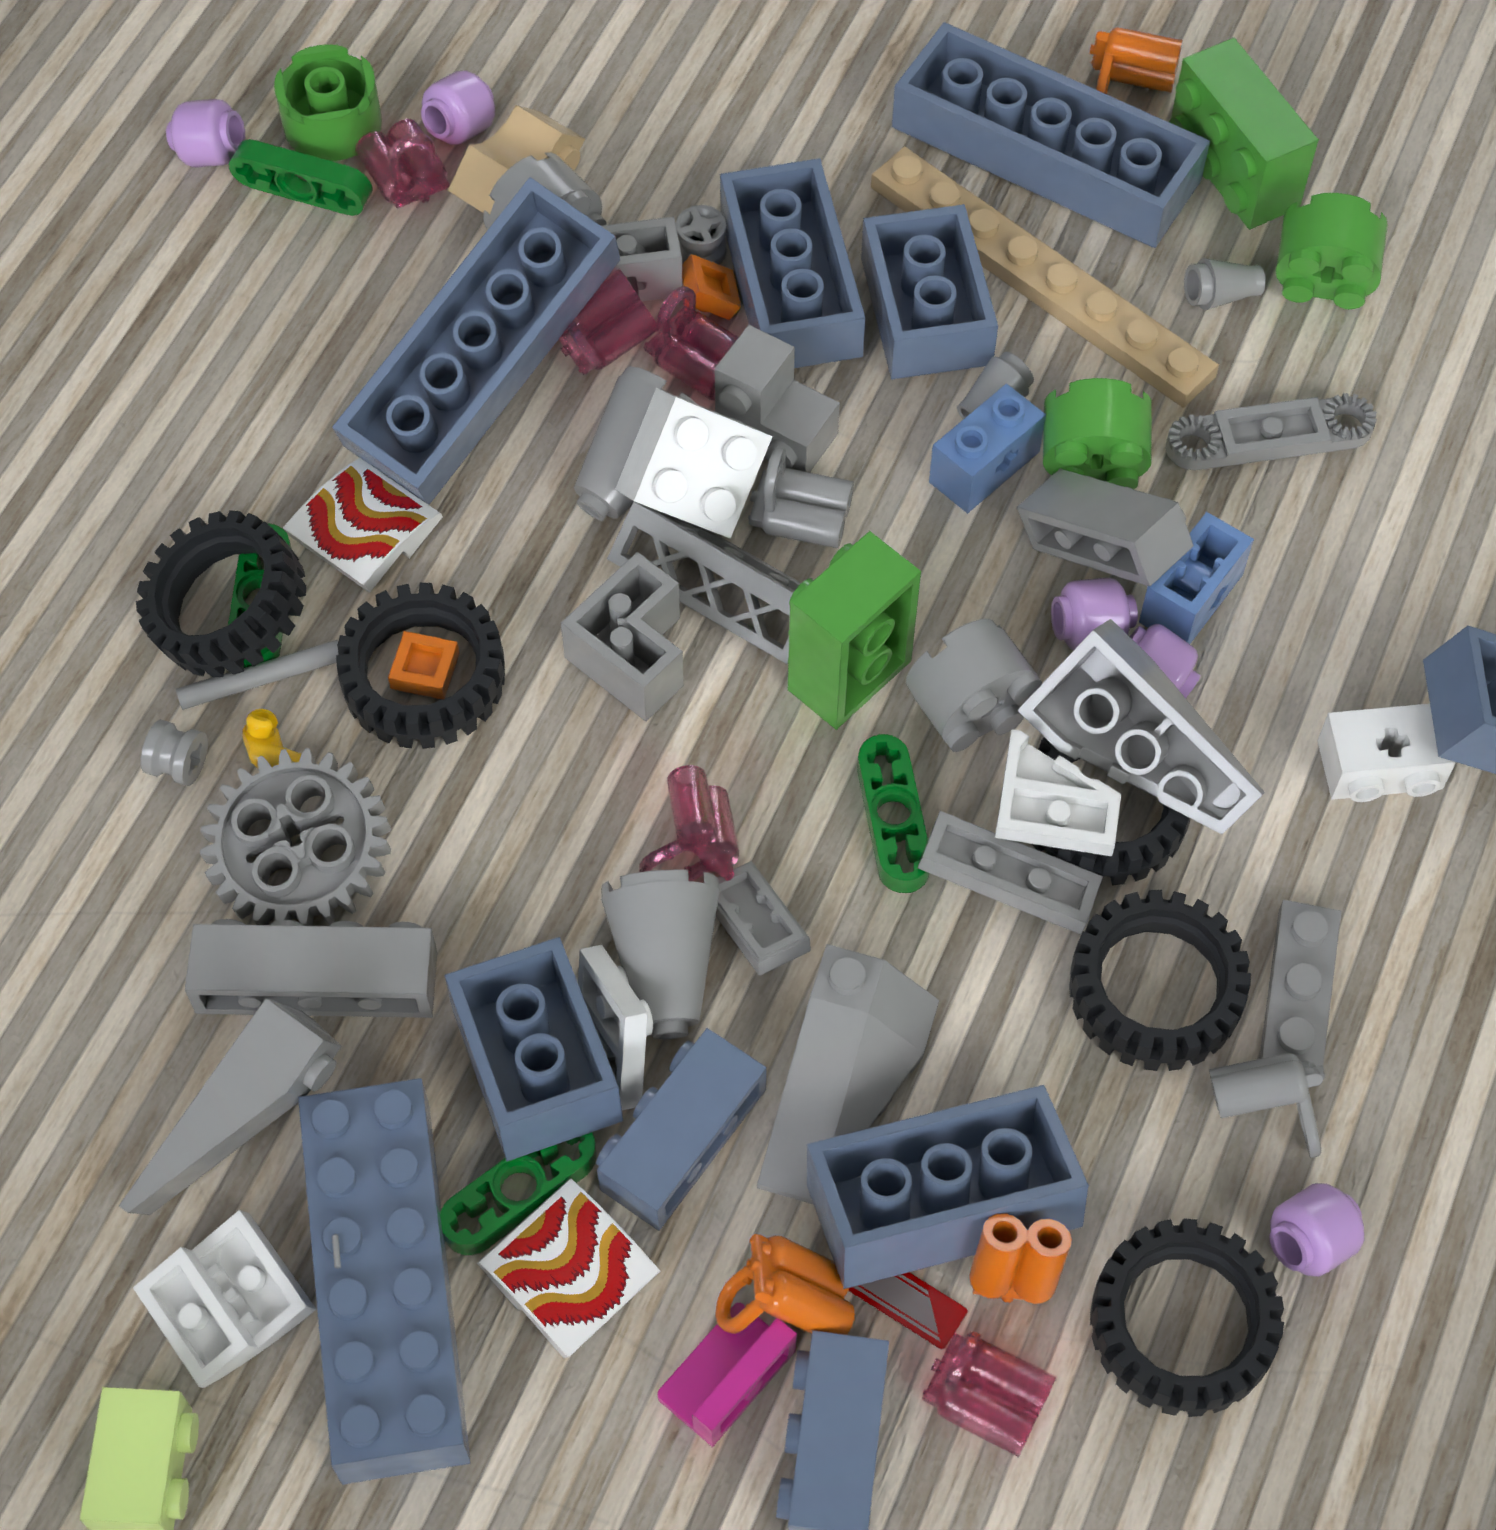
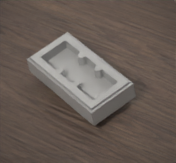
(759, 920)

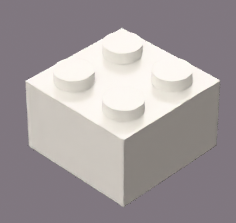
(693, 463)

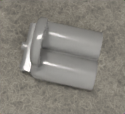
(800, 504)
(1267, 1085)

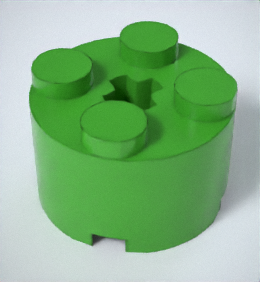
(327, 102)
(1331, 250)
(1099, 431)

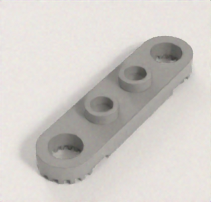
(1270, 432)

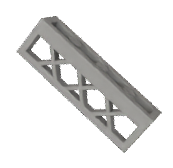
(714, 555)

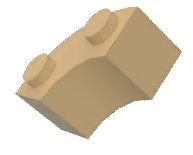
(522, 135)

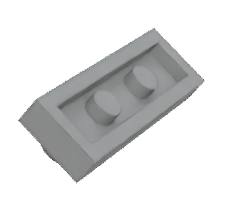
(1010, 872)
(1301, 982)

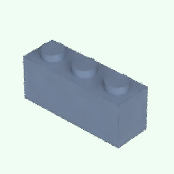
(680, 1127)
(835, 1433)

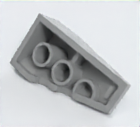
(1133, 722)
(852, 1054)
(256, 1082)

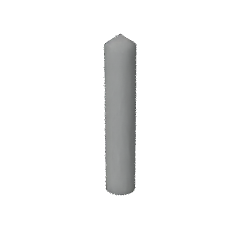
(336, 1251)

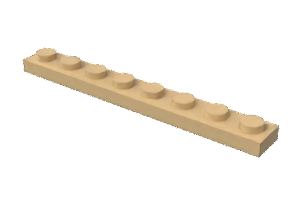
(1054, 282)

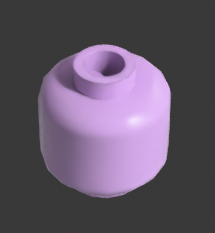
(458, 107)
(205, 132)
(1089, 604)
(1171, 654)
(1316, 1230)

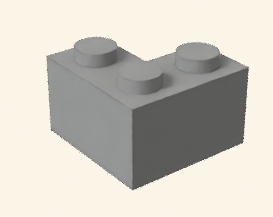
(760, 390)
(620, 639)

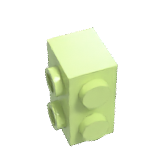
(139, 1460)

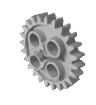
(278, 796)

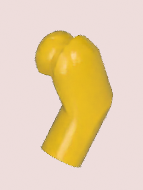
(263, 738)

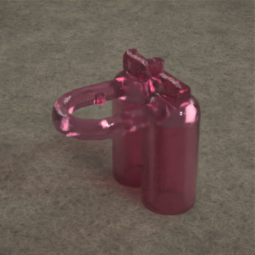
(403, 163)
(607, 325)
(689, 343)
(701, 825)
(988, 1391)

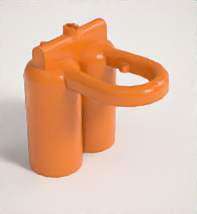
(1135, 59)
(1019, 1261)
(790, 1286)

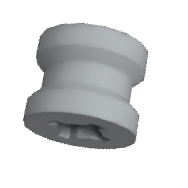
(706, 225)
(174, 752)

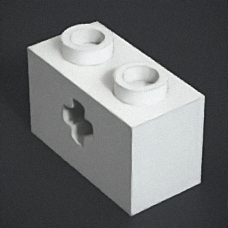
(1382, 753)

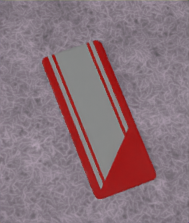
(914, 1306)

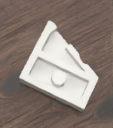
(1054, 802)
(618, 1018)

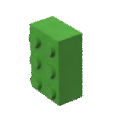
(1257, 140)
(852, 628)

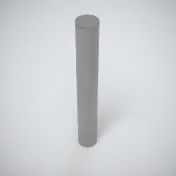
(258, 675)

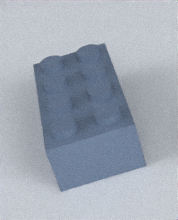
(793, 260)
(929, 1182)

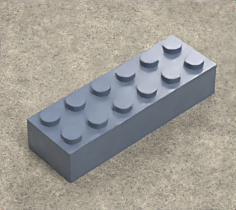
(1049, 134)
(478, 341)
(389, 1306)

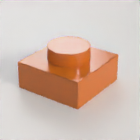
(713, 286)
(423, 665)

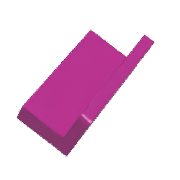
(726, 1375)

